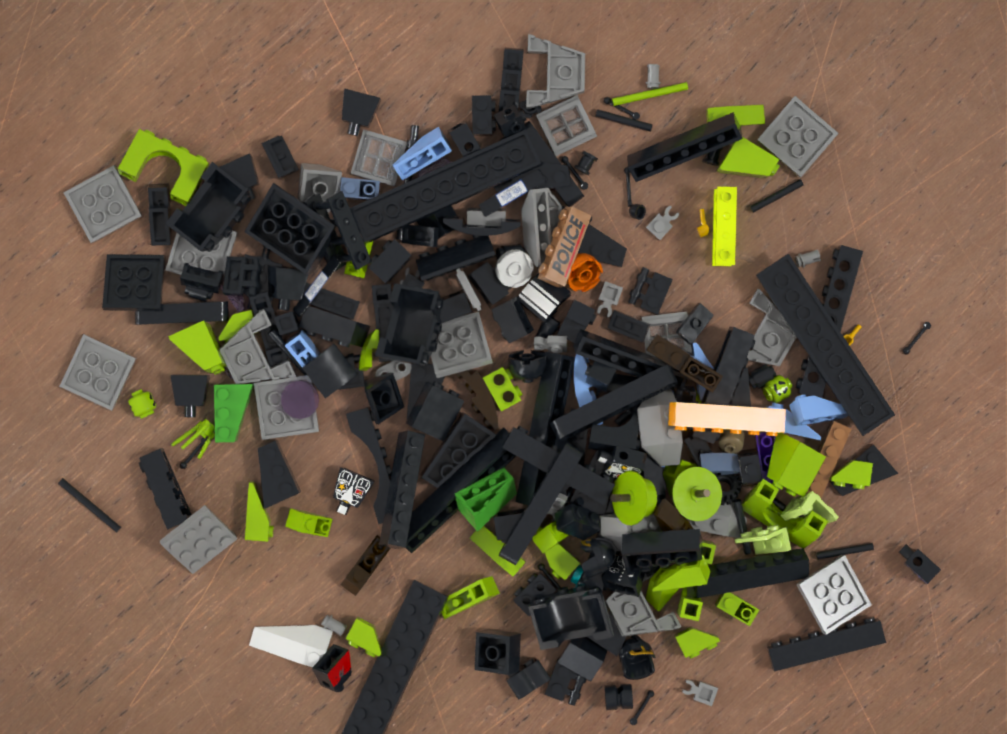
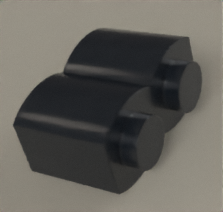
(528, 678)

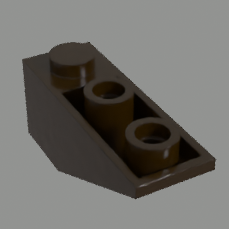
(365, 566)

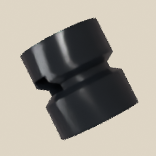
(618, 697)

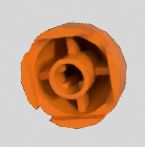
(584, 273)

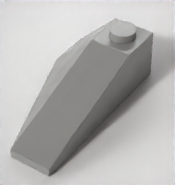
(318, 180)

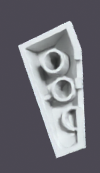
(294, 642)

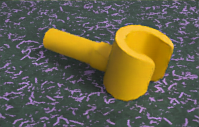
(704, 229)
(849, 338)

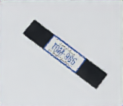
(511, 193)
(316, 286)

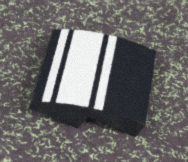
(542, 298)

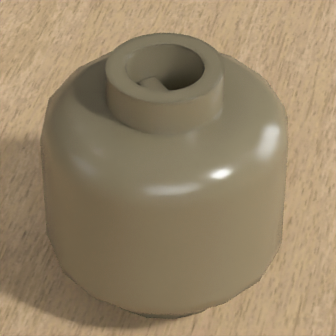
(730, 442)

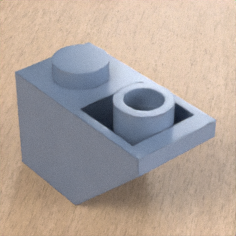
(359, 188)

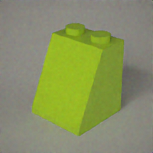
(748, 160)
(201, 346)
(793, 465)

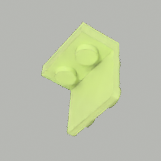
(806, 504)
(767, 541)

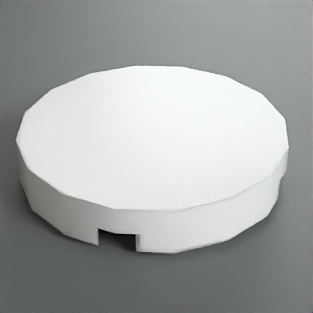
(514, 268)

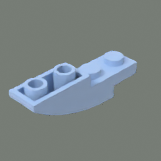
(582, 392)

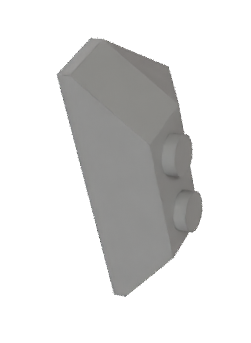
(539, 220)
(656, 437)
(723, 522)
(613, 528)

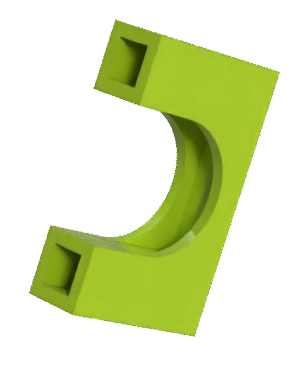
(147, 146)
(760, 505)
(689, 605)

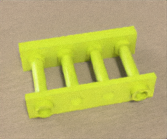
(724, 226)

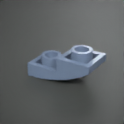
(720, 463)

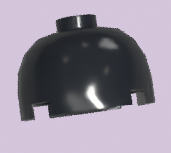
(527, 365)

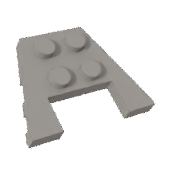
(564, 72)
(773, 335)
(246, 357)
(635, 617)

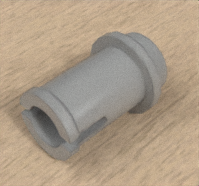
(653, 76)
(807, 258)
(333, 624)

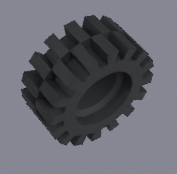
(735, 487)

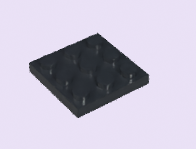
(133, 282)

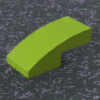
(370, 345)

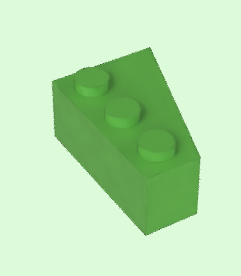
(230, 409)
(486, 497)

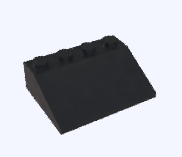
(291, 229)
(459, 256)

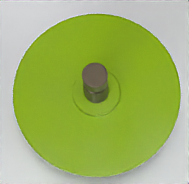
(697, 494)
(633, 497)

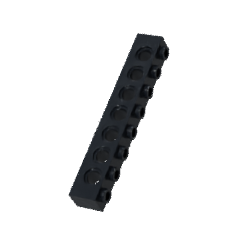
(853, 258)

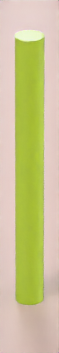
(650, 94)

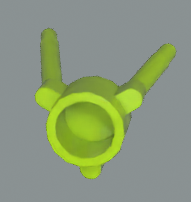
(204, 429)

